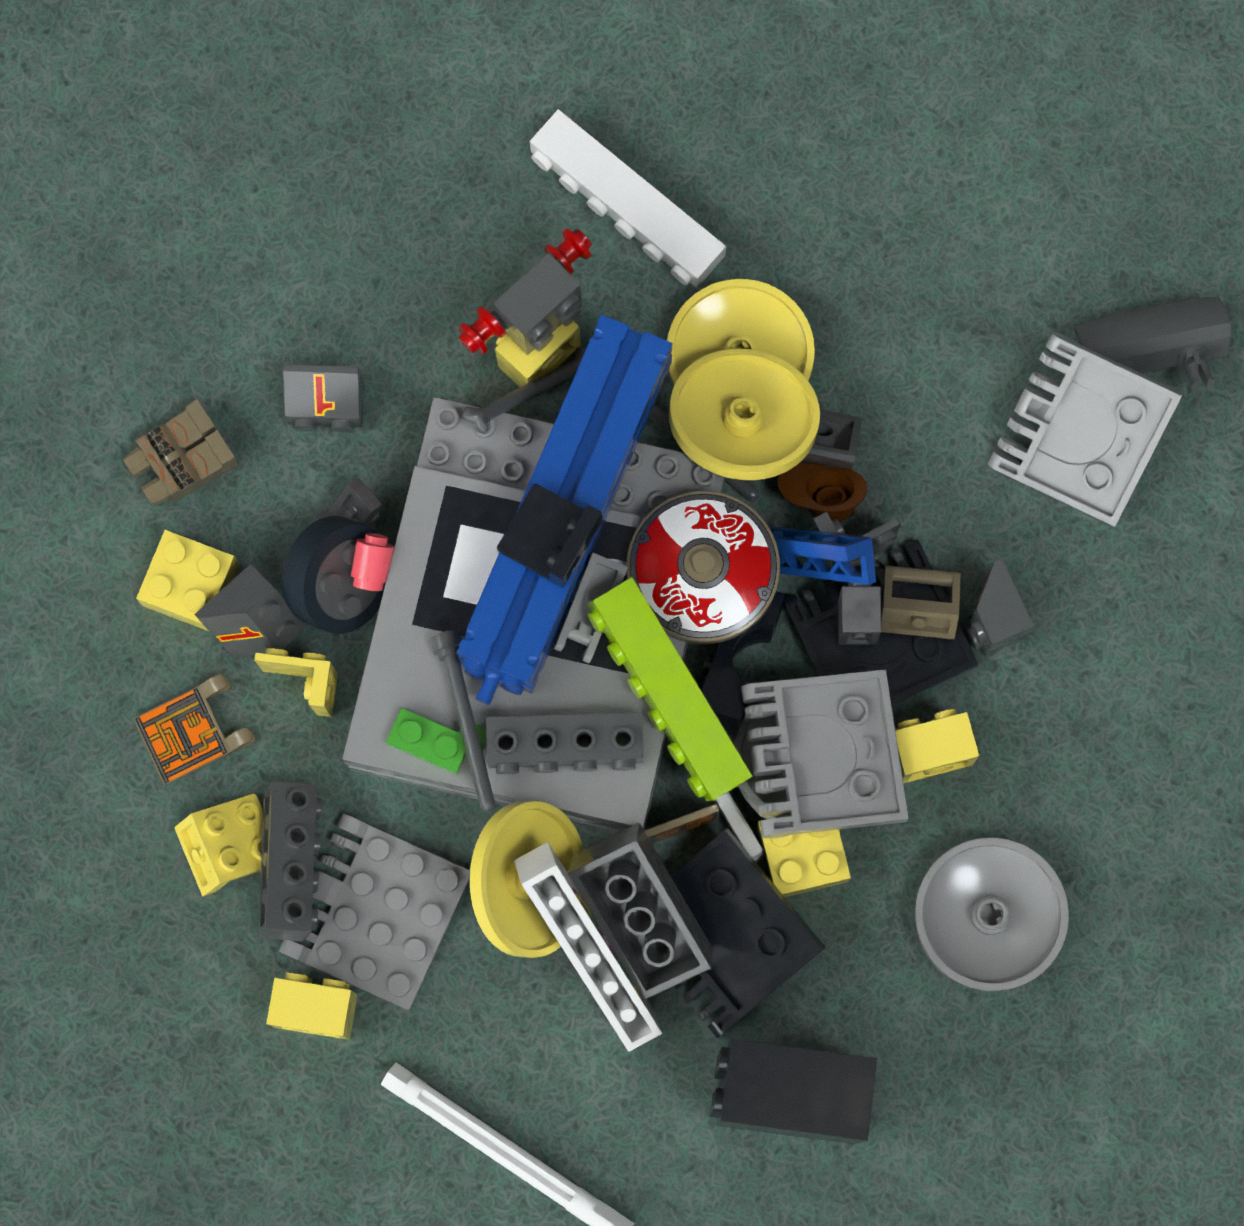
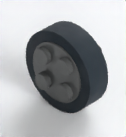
(319, 577)

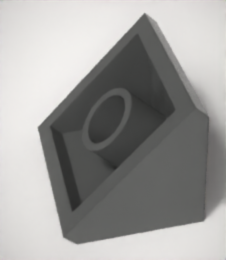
(835, 441)

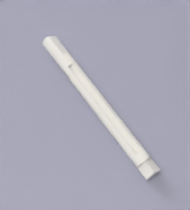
(508, 1154)

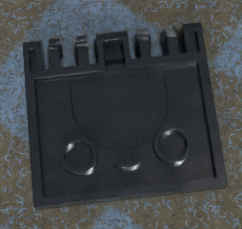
(909, 660)
(749, 925)

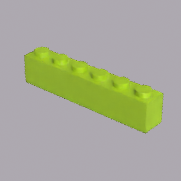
(668, 690)

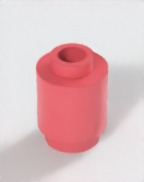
(371, 562)

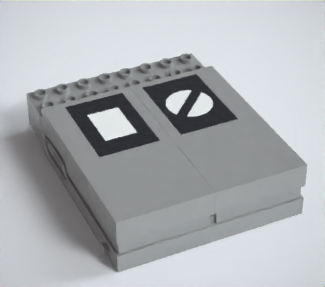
(441, 560)

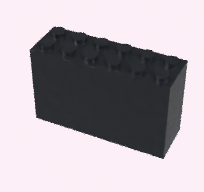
(794, 1091)

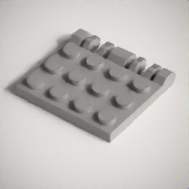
(1090, 434)
(833, 753)
(383, 914)

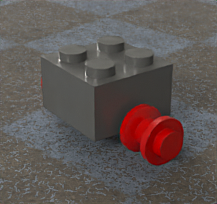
(535, 302)

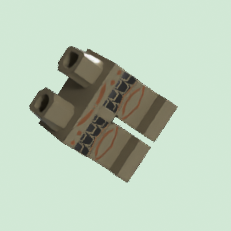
(182, 454)

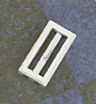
(739, 826)

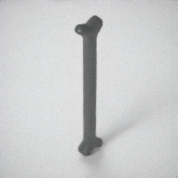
(481, 416)

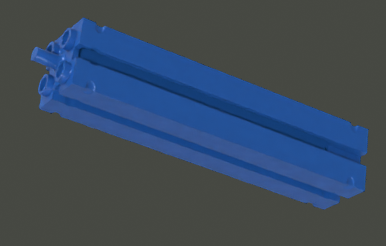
(585, 466)

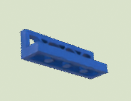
(825, 545)

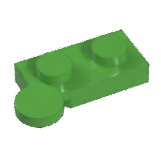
(430, 741)

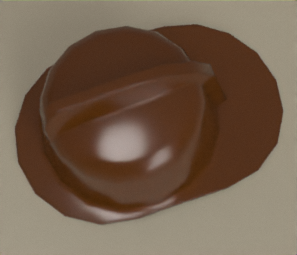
(823, 489)

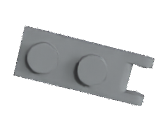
(598, 577)

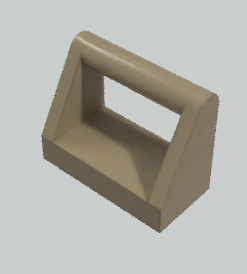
(920, 616)

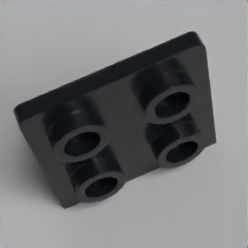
(549, 535)

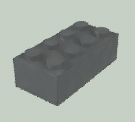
(640, 911)

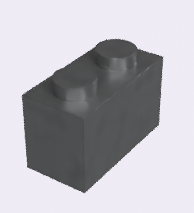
(859, 615)

